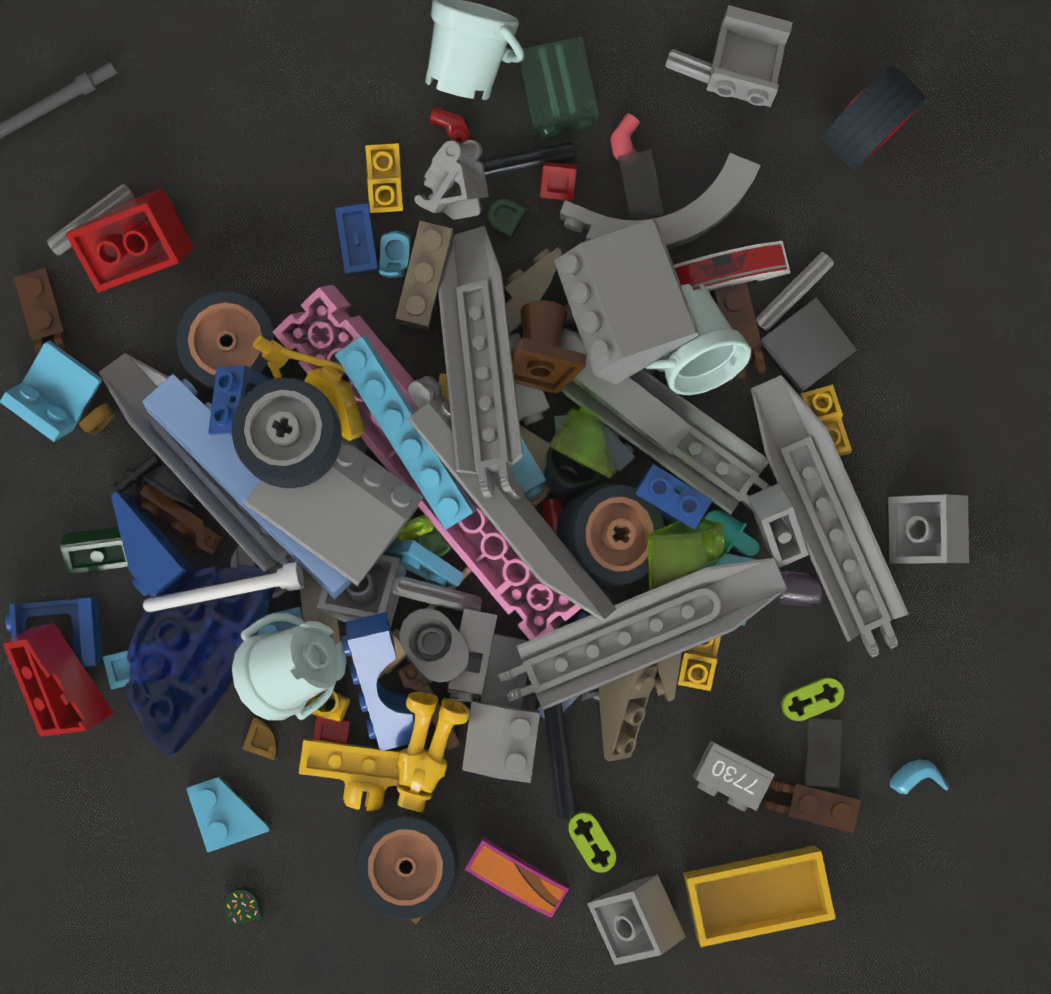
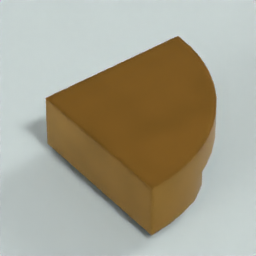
(261, 739)

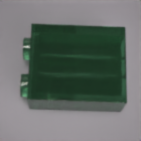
(558, 87)

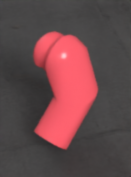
(620, 138)

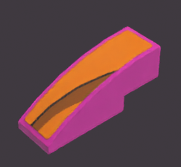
(516, 877)

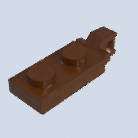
(179, 520)
(414, 679)

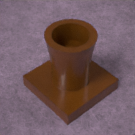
(538, 356)

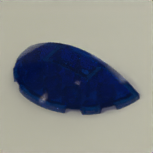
(187, 654)

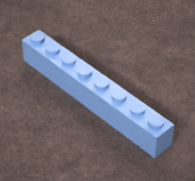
(187, 421)

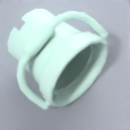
(469, 46)
(709, 357)
(287, 668)

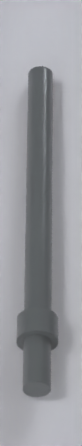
(84, 83)

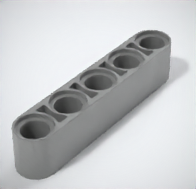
(631, 403)

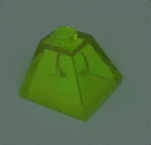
(586, 441)
(682, 550)

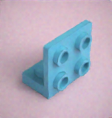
(53, 392)

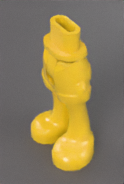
(421, 767)

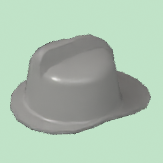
(434, 645)

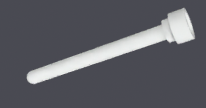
(288, 577)

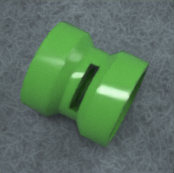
(432, 542)

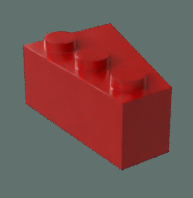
(55, 682)

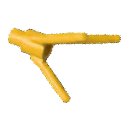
(279, 355)

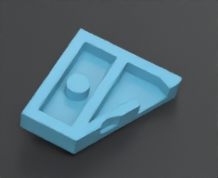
(424, 563)
(223, 814)

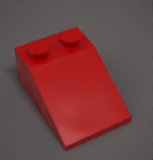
(131, 241)

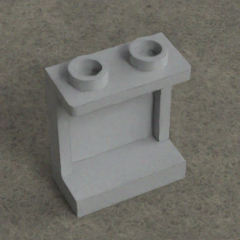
(748, 56)

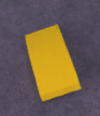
(384, 178)
(828, 410)
(699, 665)

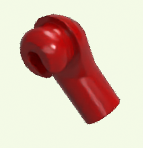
(454, 124)

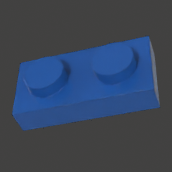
(356, 239)

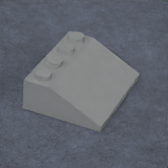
(626, 300)
(344, 515)

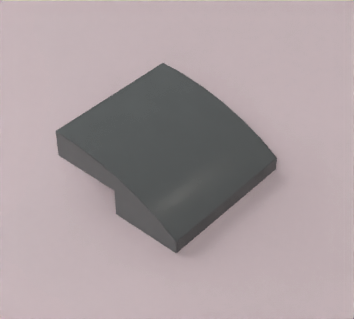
(808, 345)

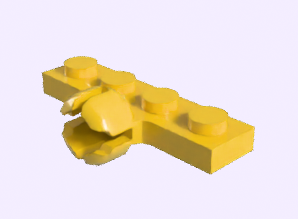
(357, 765)

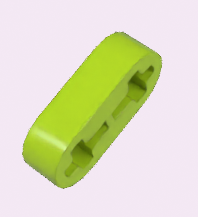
(816, 706)
(585, 846)

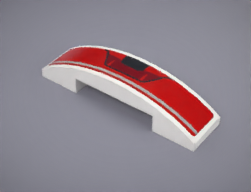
(734, 266)

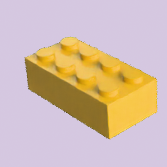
(759, 895)

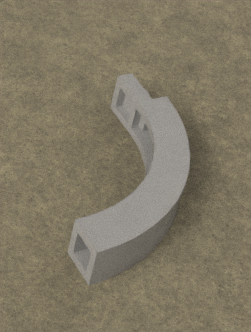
(685, 223)

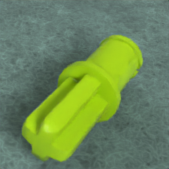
(415, 529)

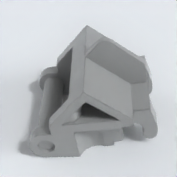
(455, 180)

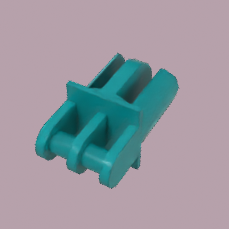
(733, 534)

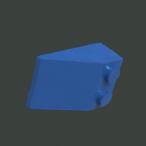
(147, 550)

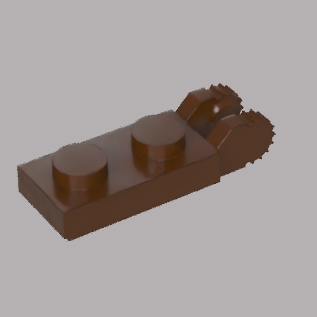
(41, 308)
(738, 310)
(816, 806)

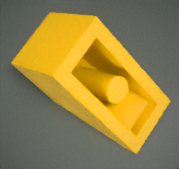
(341, 397)

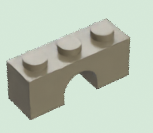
(423, 276)

